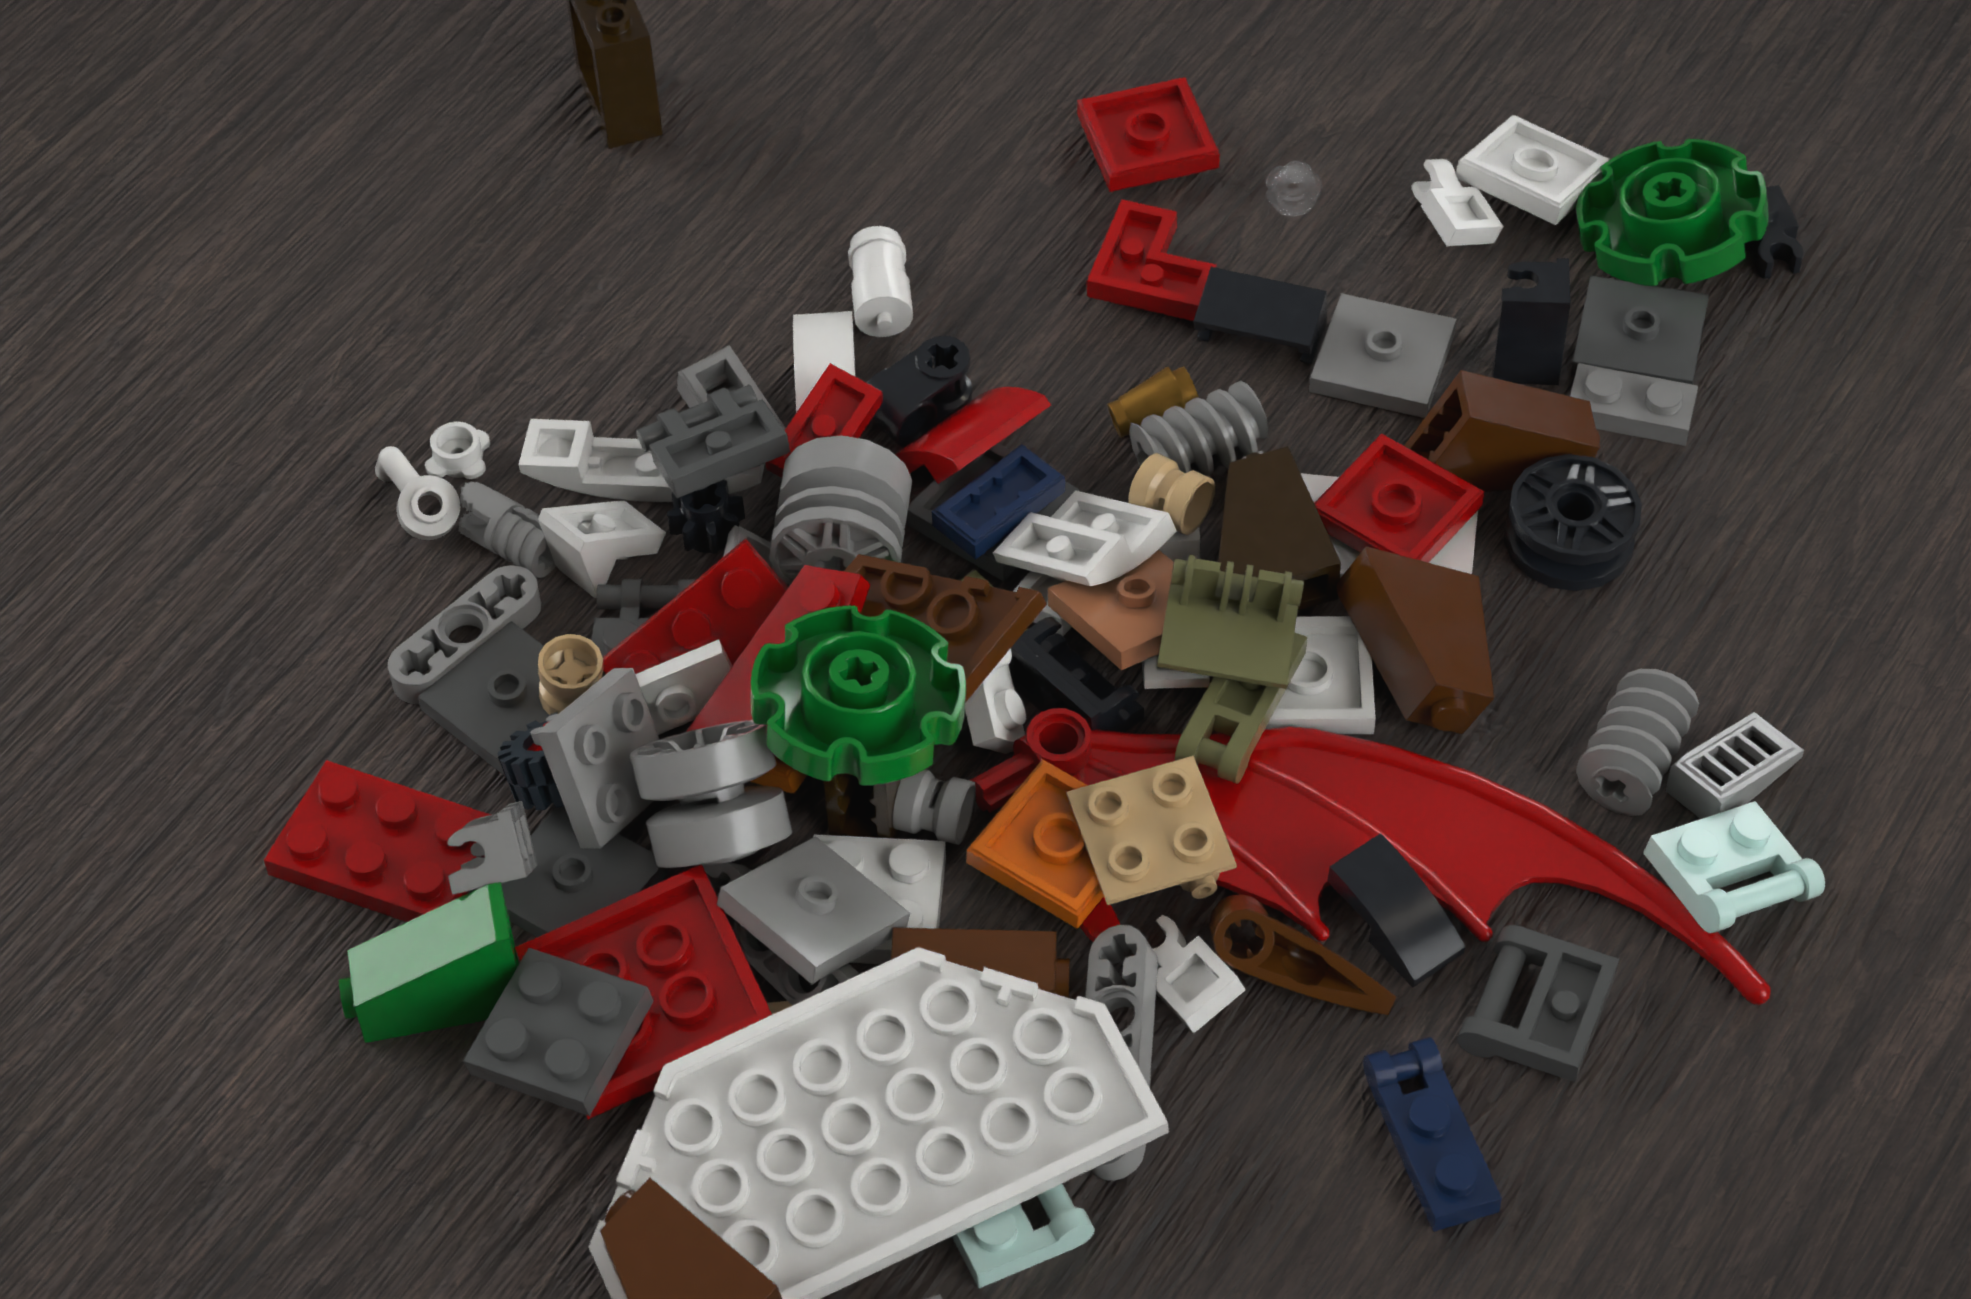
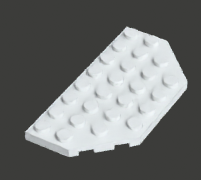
(886, 1119)

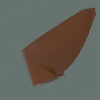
(1292, 958)

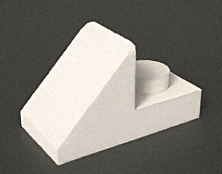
(593, 536)

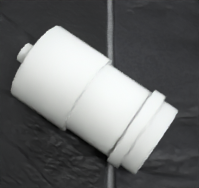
(880, 282)

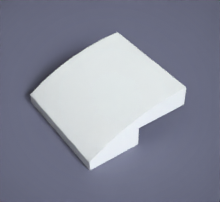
(1087, 539)

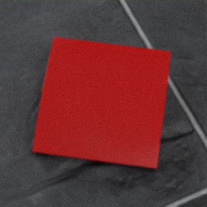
(972, 430)

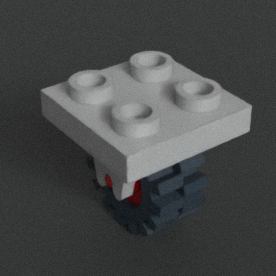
(584, 758)

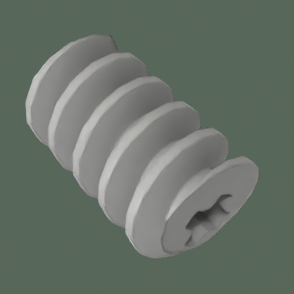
(1203, 430)
(1637, 740)

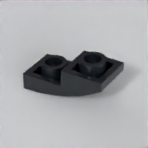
(1402, 912)

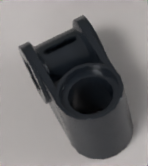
(922, 396)

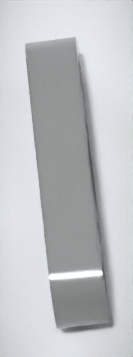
(472, 608)

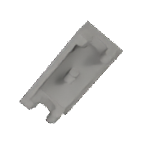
(506, 847)

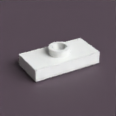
(683, 685)

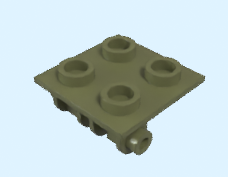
(1230, 622)

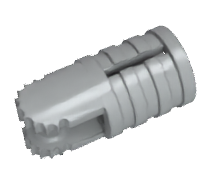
(505, 528)

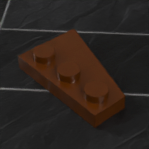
(968, 614)

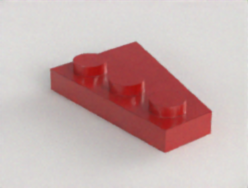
(810, 591)
(721, 604)

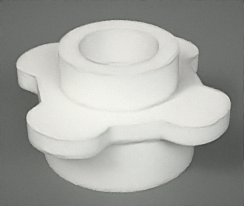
(457, 451)

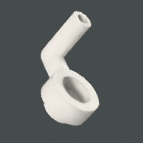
(395, 467)

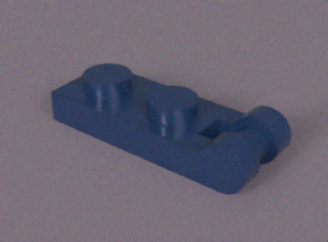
(1432, 1136)

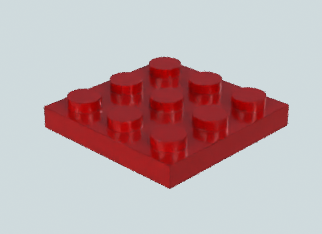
(688, 959)

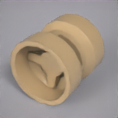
(1167, 489)
(566, 670)

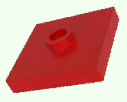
(1148, 134)
(1397, 502)

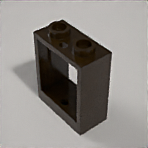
(616, 68)

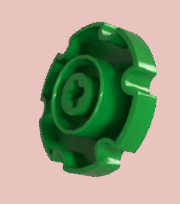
(1672, 212)
(858, 695)

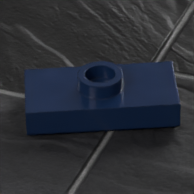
(998, 501)

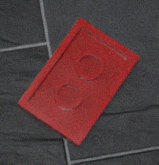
(372, 843)

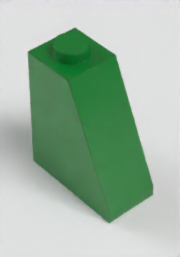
(433, 969)

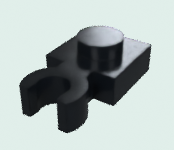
(1779, 237)

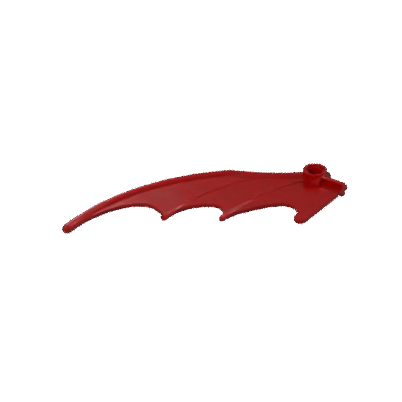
(1328, 793)

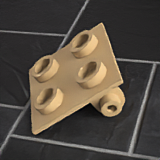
(1152, 832)

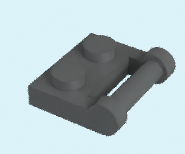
(1559, 1012)

